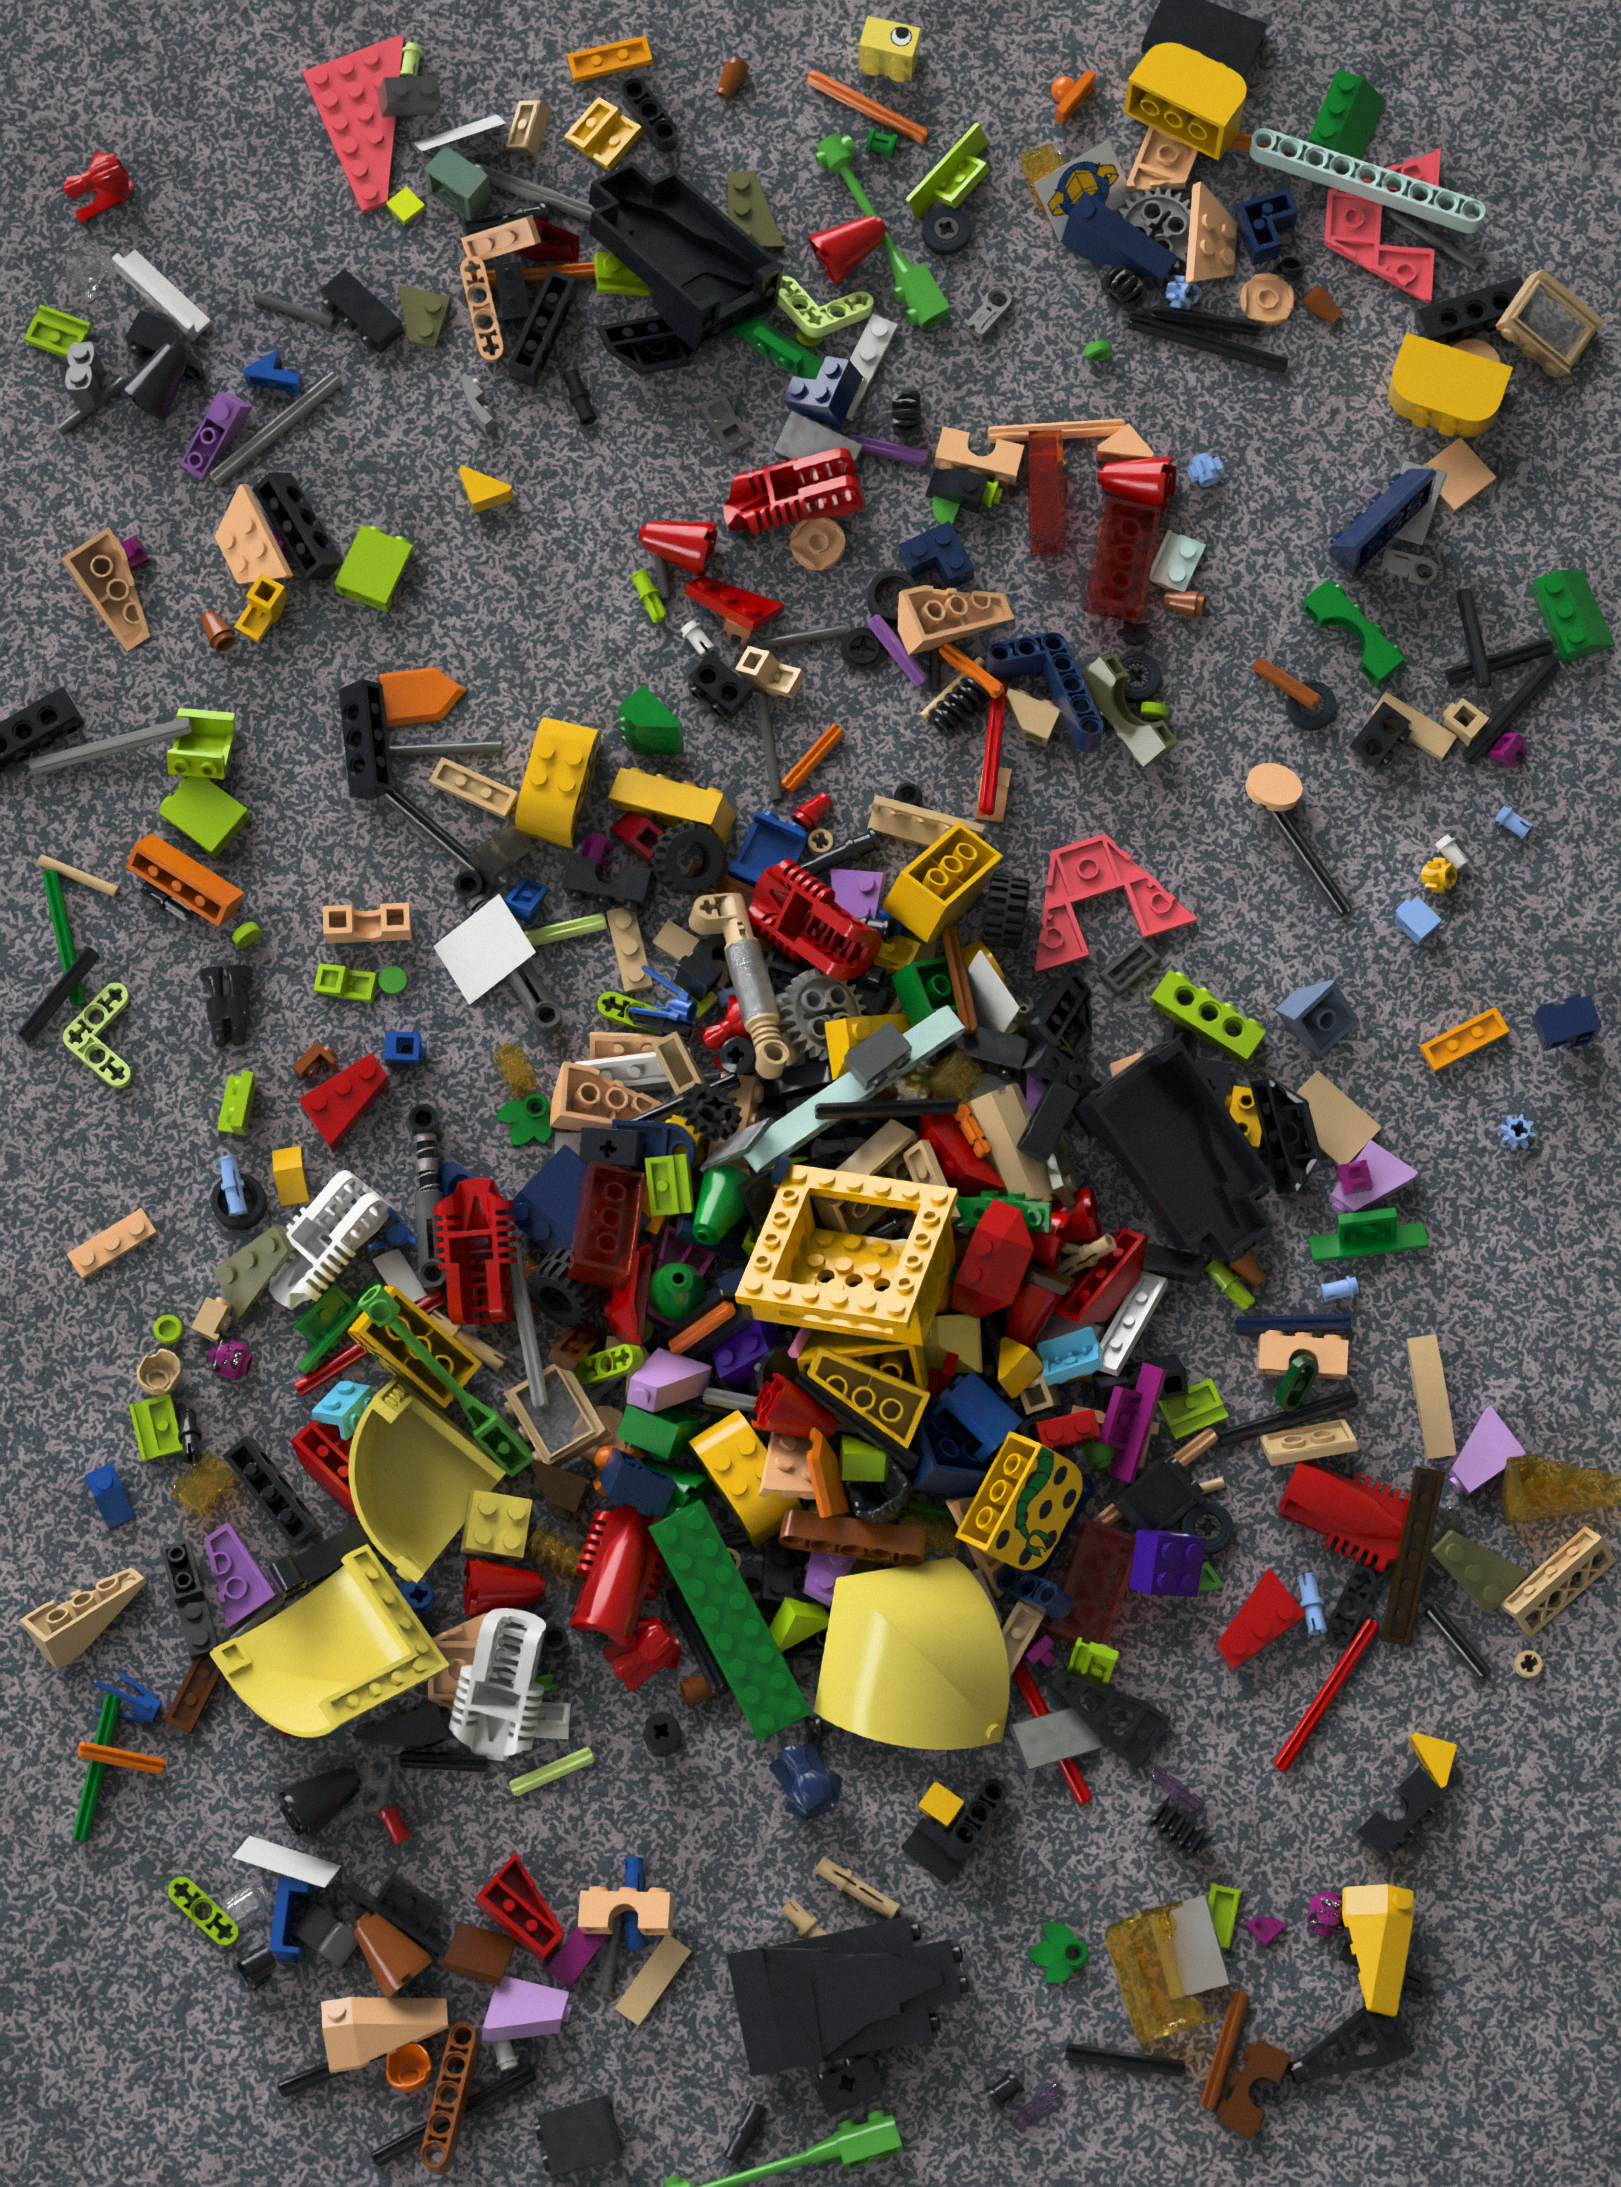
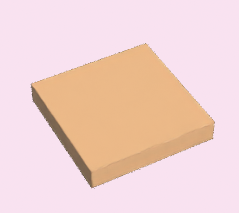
(1465, 474)

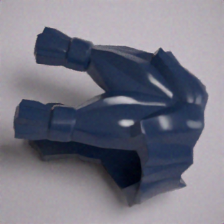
(810, 1786)

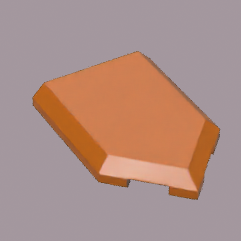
(418, 696)
(826, 1477)

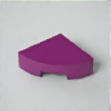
(1265, 1928)

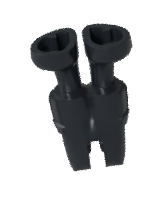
(229, 1011)

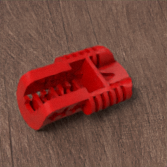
(785, 495)
(805, 922)
(477, 1251)
(1346, 1512)
(619, 1573)

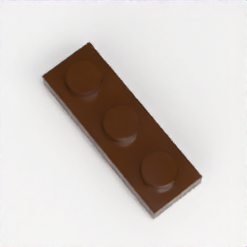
(576, 1346)
(194, 1694)

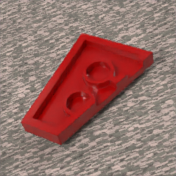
(734, 603)

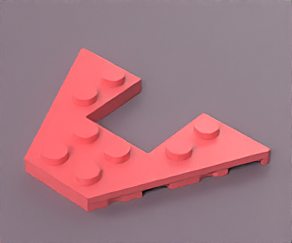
(1355, 229)
(1089, 871)

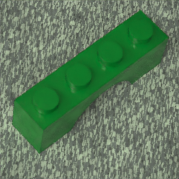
(1330, 606)

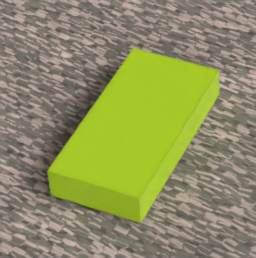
(1224, 1907)

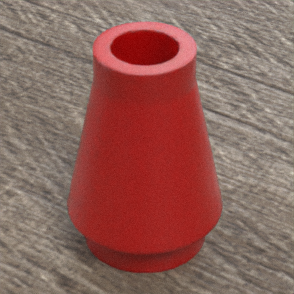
(812, 812)

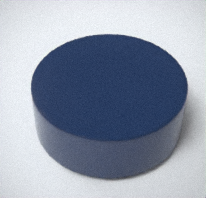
(780, 1169)

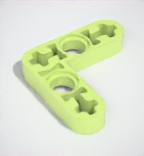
(854, 307)
(91, 1042)

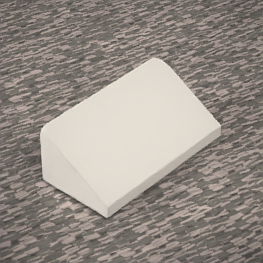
(398, 1273)
(553, 1720)

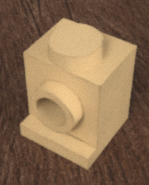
(1474, 718)
(212, 1319)

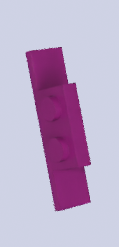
(1130, 1420)

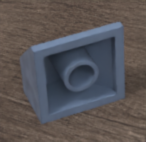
(1318, 1016)

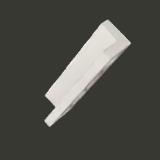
(161, 294)

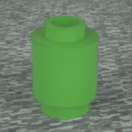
(1099, 1455)

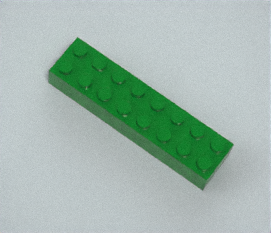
(729, 1620)

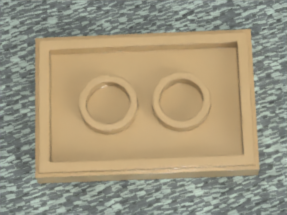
(1338, 1122)
(1308, 1442)

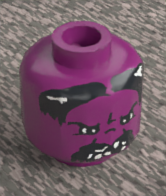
(230, 1359)
(1326, 1914)

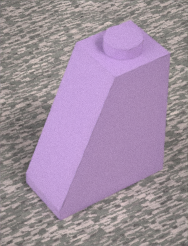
(1387, 1177)
(667, 1381)
(1484, 1454)
(524, 2011)

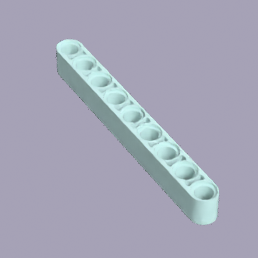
(1375, 191)
(802, 1126)

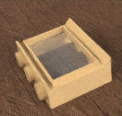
(1549, 323)
(564, 1426)

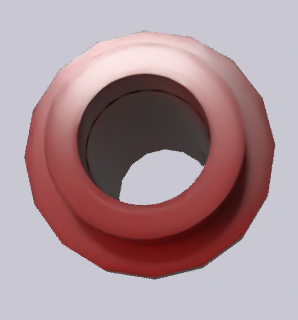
(394, 1824)

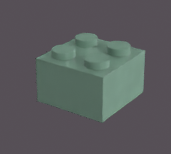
(458, 182)

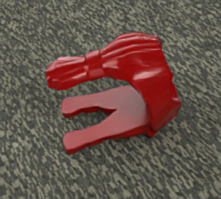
(104, 177)
(723, 1029)
(648, 1650)

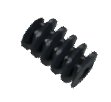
(957, 705)
(731, 1052)
(660, 1722)
(1179, 1829)

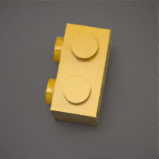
(1243, 1110)

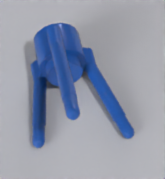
(678, 1008)
(397, 1234)
(144, 1706)

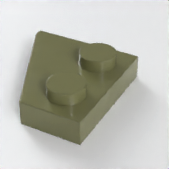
(423, 315)

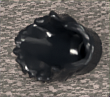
(881, 1500)

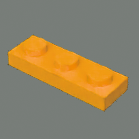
(609, 59)
(1464, 1039)

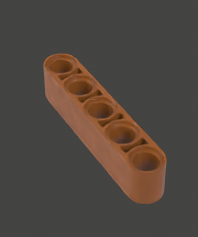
(853, 1538)
(453, 2112)

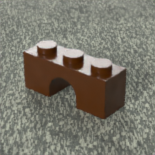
(1238, 2112)

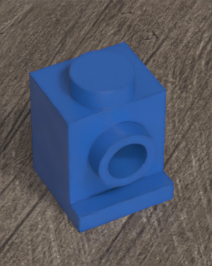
(397, 1041)

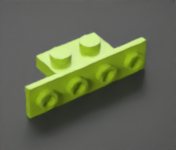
(953, 176)

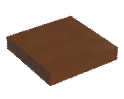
(479, 1954)

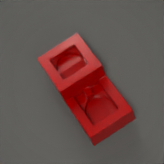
(939, 1379)

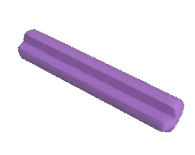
(892, 450)
(897, 650)

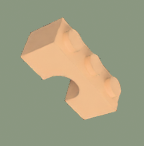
(1000, 465)
(349, 925)
(1277, 1349)
(601, 1907)

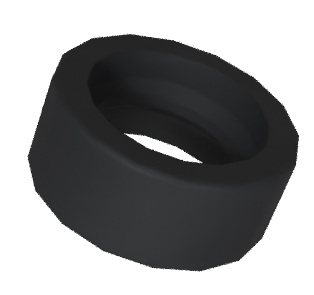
(877, 583)
(240, 1223)

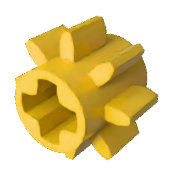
(1439, 875)

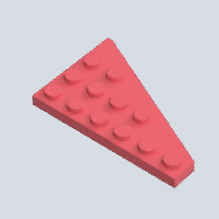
(352, 116)

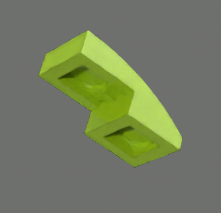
(346, 983)

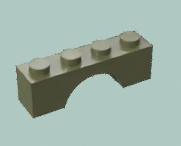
(1106, 684)

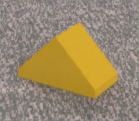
(483, 490)
(290, 1176)
(1016, 1366)
(1435, 1756)

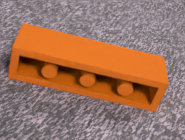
(184, 879)

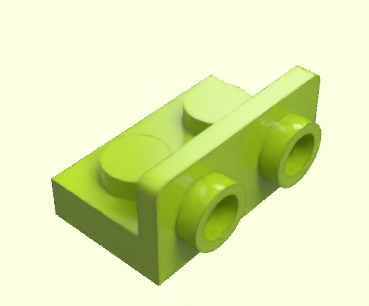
(237, 1103)

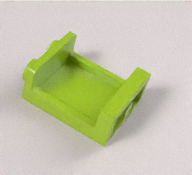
(373, 567)
(206, 748)
(204, 814)

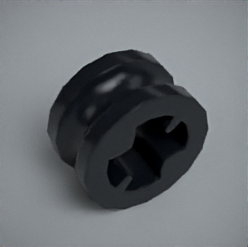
(814, 1728)

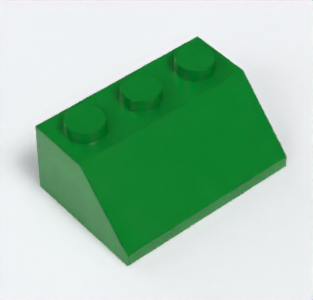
(1347, 115)
(1571, 614)
(649, 725)

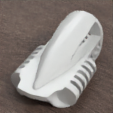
(323, 1242)
(499, 1693)

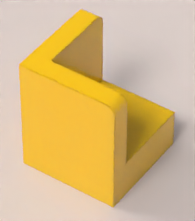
(940, 1804)

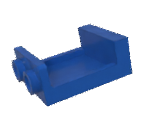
(766, 846)
(979, 1412)
(283, 1915)

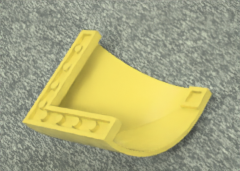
(414, 1477)
(332, 1652)
(915, 1658)

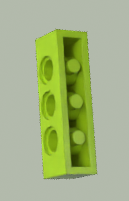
(1238, 1048)

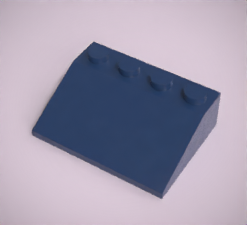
(1383, 518)
(550, 1201)
(947, 1455)

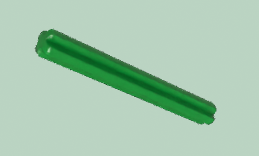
(62, 931)
(96, 1769)

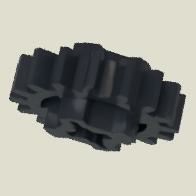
(710, 1111)

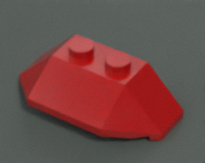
(956, 1157)
(993, 1262)
(1105, 1285)
(629, 1307)
(326, 1460)

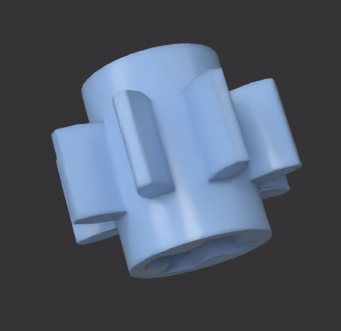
(1182, 293)
(1205, 469)
(1510, 1134)

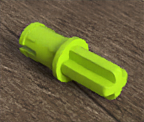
(649, 595)
(1230, 1284)

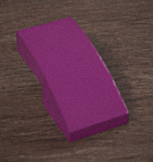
(575, 1955)

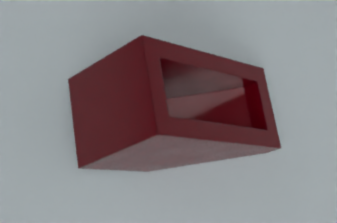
(555, 245)

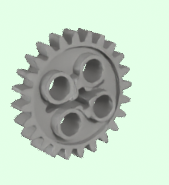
(1175, 241)
(818, 989)

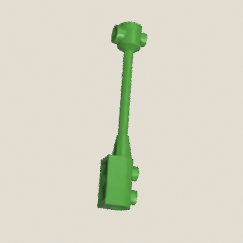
(913, 284)
(487, 1424)
(852, 2144)

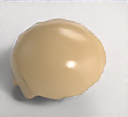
(162, 1363)

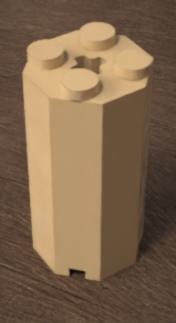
(1003, 1119)

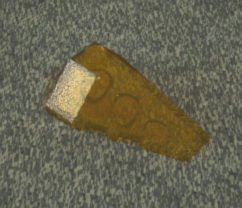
(1549, 1489)

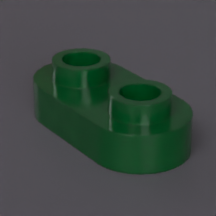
(1296, 1383)

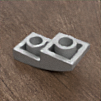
(474, 398)

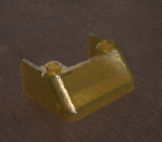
(1150, 1976)

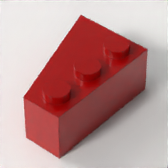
(345, 1099)
(1260, 1621)
(520, 1910)

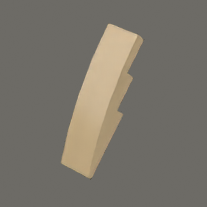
(1431, 1396)

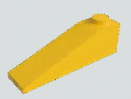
(849, 1032)
(1380, 1933)

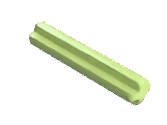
(566, 929)
(551, 1771)

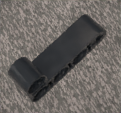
(316, 1564)

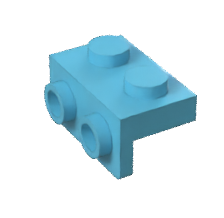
(1070, 1356)
(344, 1406)

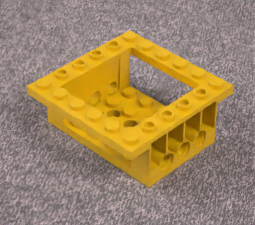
(794, 1257)

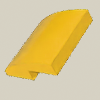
(604, 134)

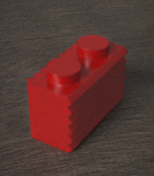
(1068, 1431)

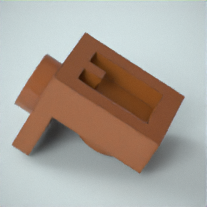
(310, 1063)

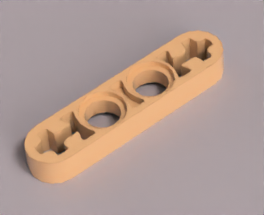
(481, 309)

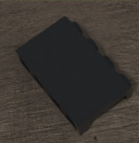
(1208, 29)

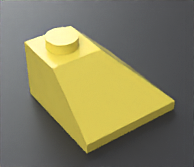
(957, 1335)

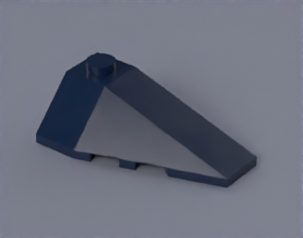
(1108, 238)

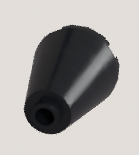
(157, 381)
(317, 1800)

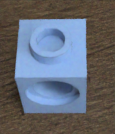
(1417, 920)

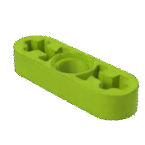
(614, 1014)
(618, 1367)
(181, 1902)

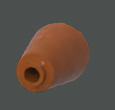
(389, 1952)

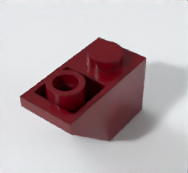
(637, 835)

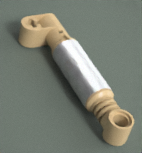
(749, 974)

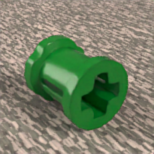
(881, 143)

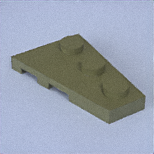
(750, 209)
(1059, 1170)
(252, 1267)
(1478, 1570)

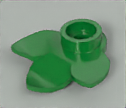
(525, 1123)
(1054, 1952)

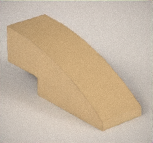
(677, 1063)

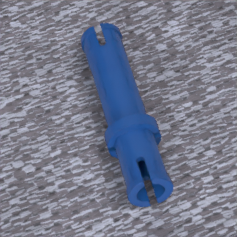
(633, 1879)

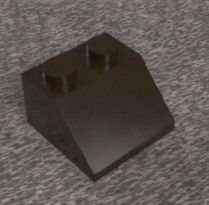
(562, 1490)

